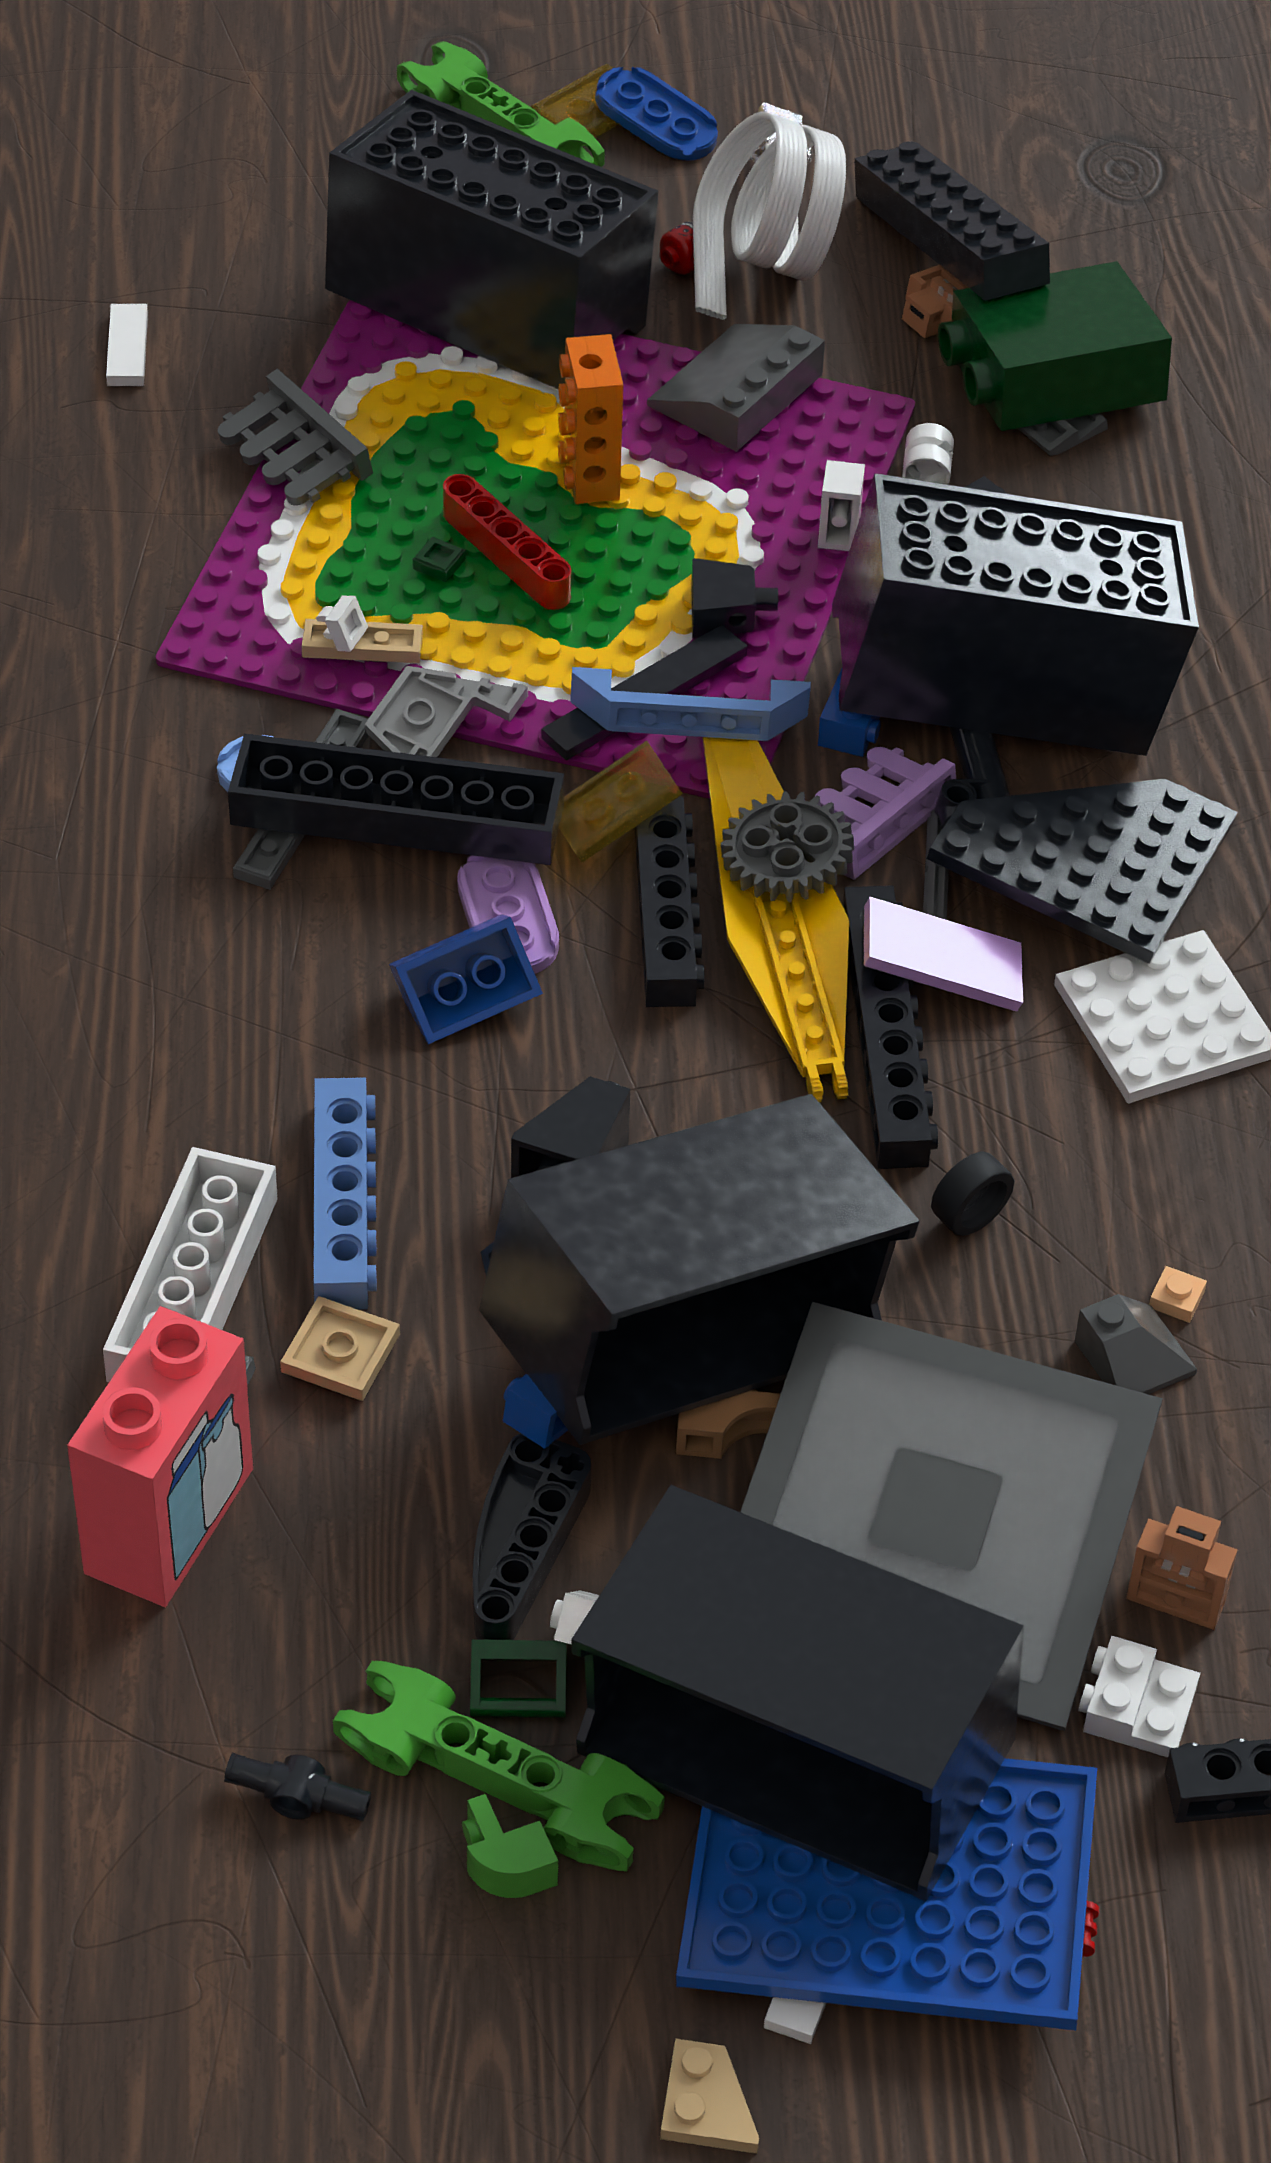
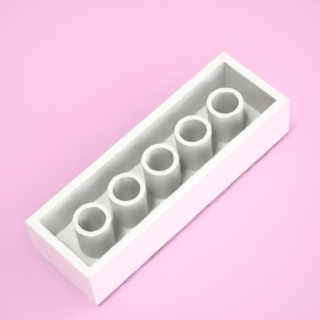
(198, 1247)

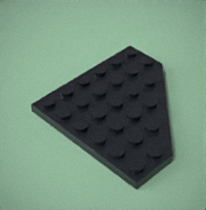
(1091, 857)

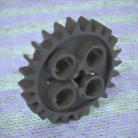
(787, 846)

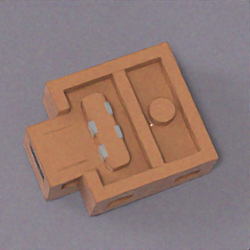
(930, 299)
(1183, 1568)

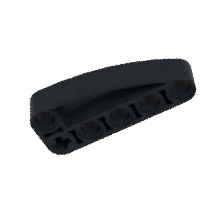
(518, 1518)

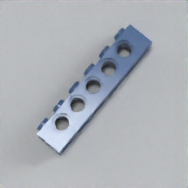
(342, 1191)

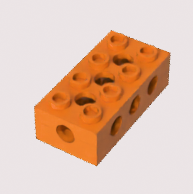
(591, 418)

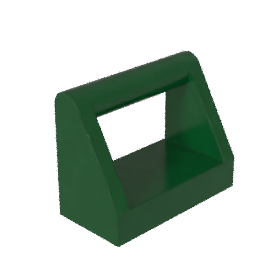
(518, 1651)

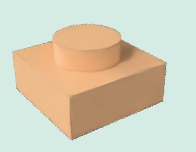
(1177, 1294)

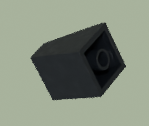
(576, 1126)

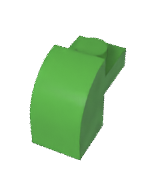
(507, 1862)

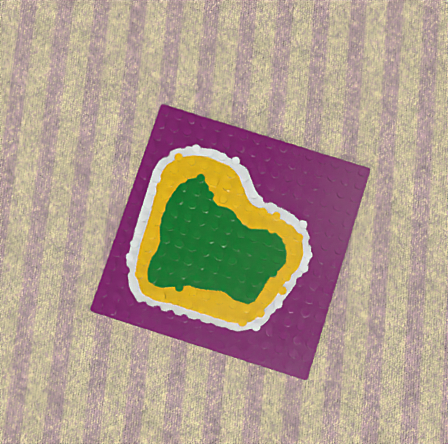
(450, 412)

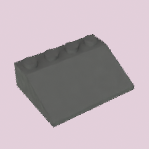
(742, 381)

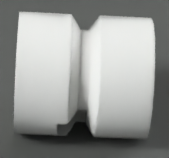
(928, 454)

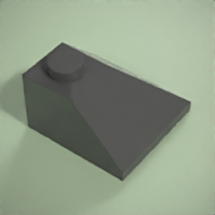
(1131, 1345)

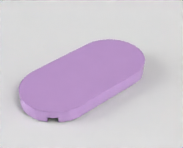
(515, 890)

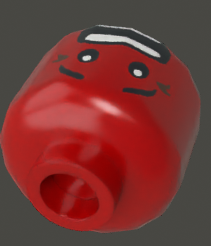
(677, 249)

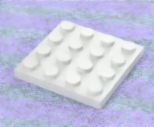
(1166, 1018)

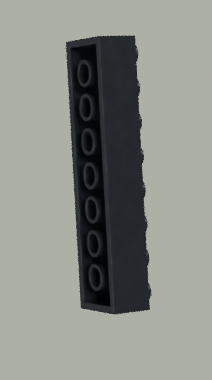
(952, 221)
(396, 799)

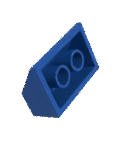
(466, 978)

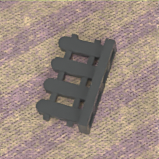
(326, 441)

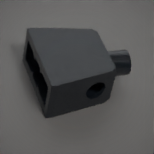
(727, 597)

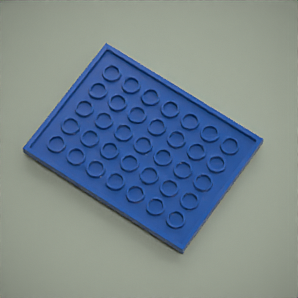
(986, 1945)

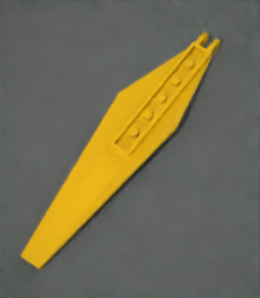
(787, 949)

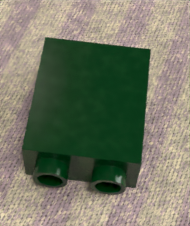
(1059, 348)

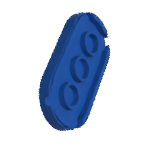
(657, 113)

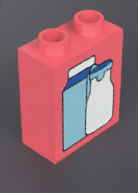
(161, 1456)

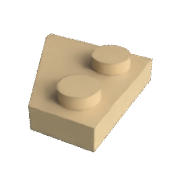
(706, 2100)

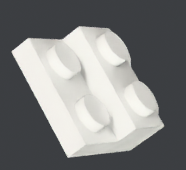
(1138, 1697)

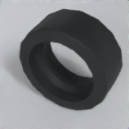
(972, 1193)

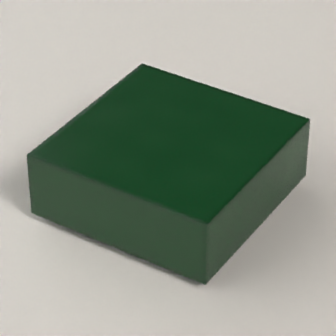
(439, 559)

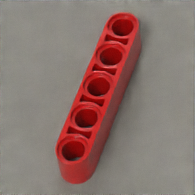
(507, 541)

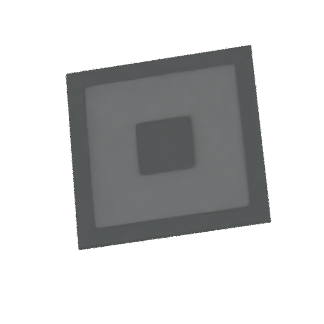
(960, 1478)

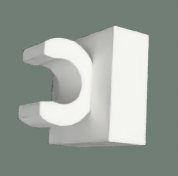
(344, 623)

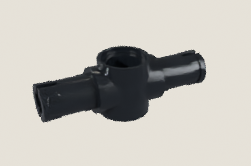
(297, 1787)

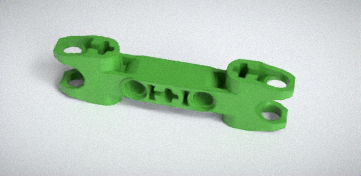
(463, 83)
(574, 1802)

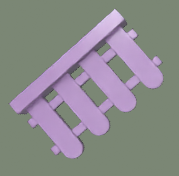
(896, 808)

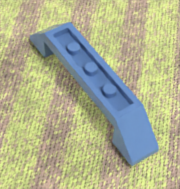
(689, 714)

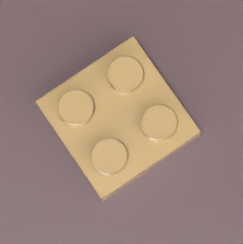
(340, 1348)

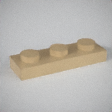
(379, 643)

